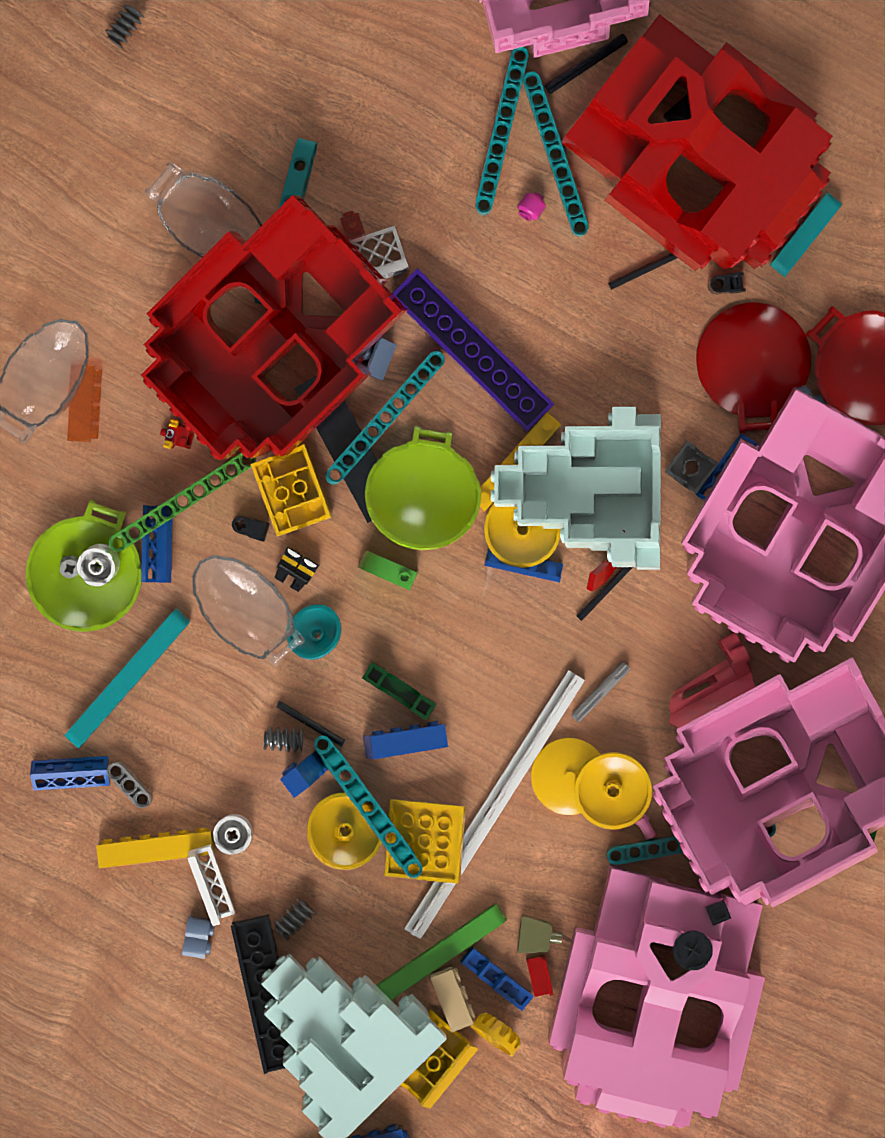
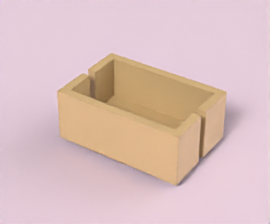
(453, 997)

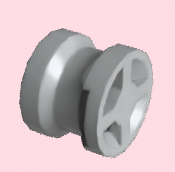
(71, 563)

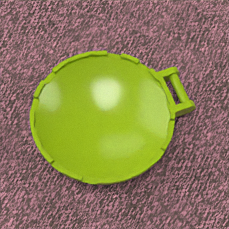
(423, 493)
(72, 601)

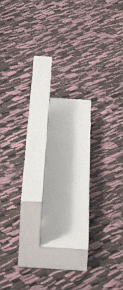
(204, 887)

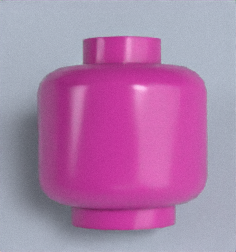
(531, 206)

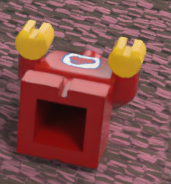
(177, 435)

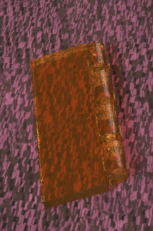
(82, 409)

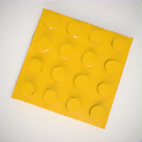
(434, 836)

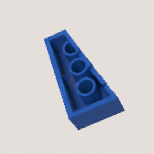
(405, 741)
(304, 774)

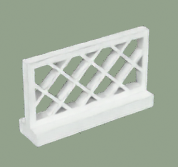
(393, 267)

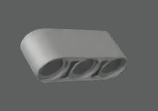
(126, 775)

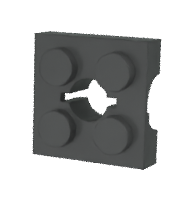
(704, 463)

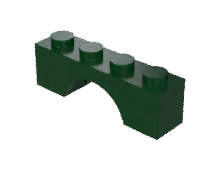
(399, 690)

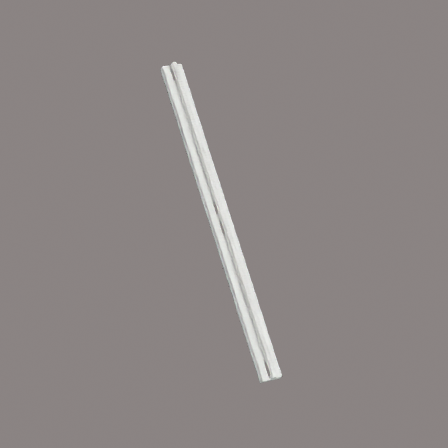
(507, 784)

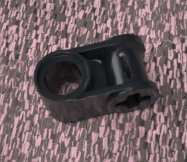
(731, 283)
(254, 528)

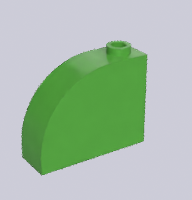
(387, 570)

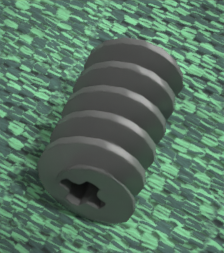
(123, 25)
(283, 739)
(293, 919)

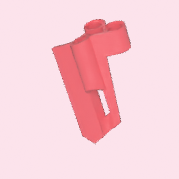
(727, 682)

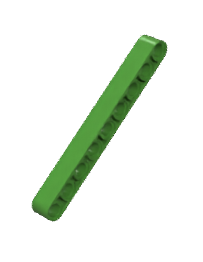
(172, 502)
(442, 952)

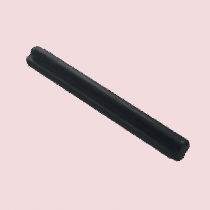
(586, 63)

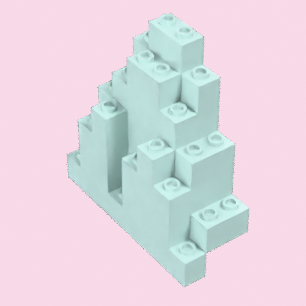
(593, 488)
(345, 1041)

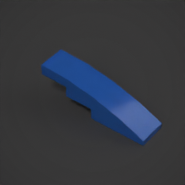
(496, 978)

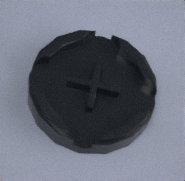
(692, 950)

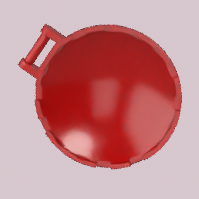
(753, 361)
(852, 364)

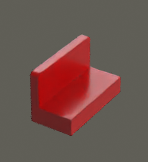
(539, 976)

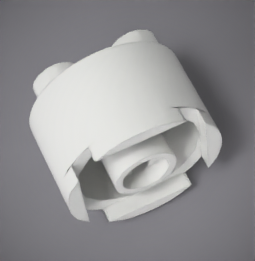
(90, 570)
(222, 836)

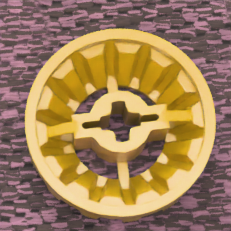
(497, 1033)

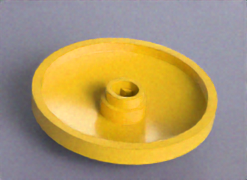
(518, 544)
(556, 773)
(613, 790)
(341, 834)

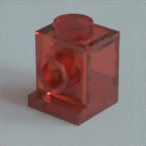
(357, 231)

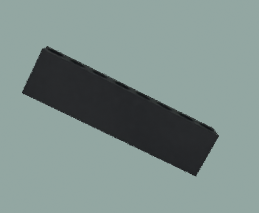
(337, 434)
(257, 954)

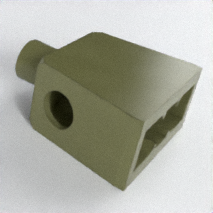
(536, 935)

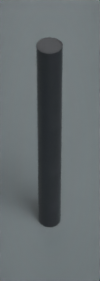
(641, 271)
(603, 592)
(310, 723)

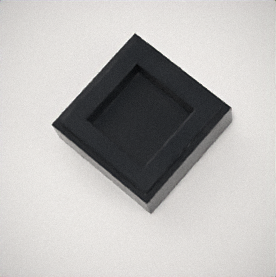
(718, 912)

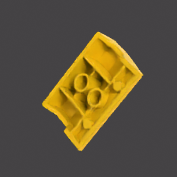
(292, 490)
(441, 1067)

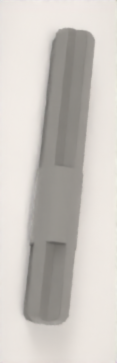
(601, 691)

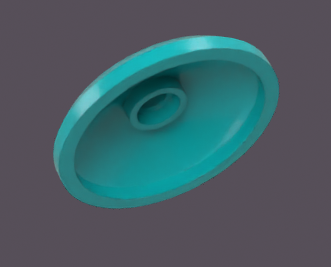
(311, 623)

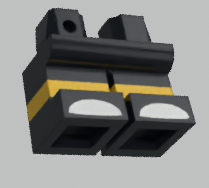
(288, 565)

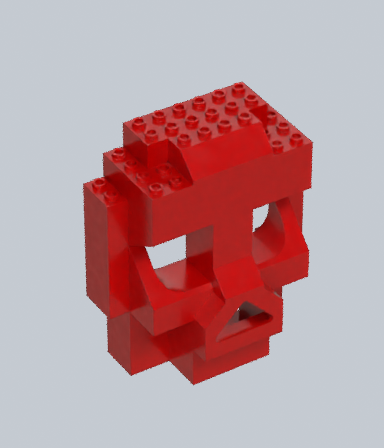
(762, 185)
(222, 384)

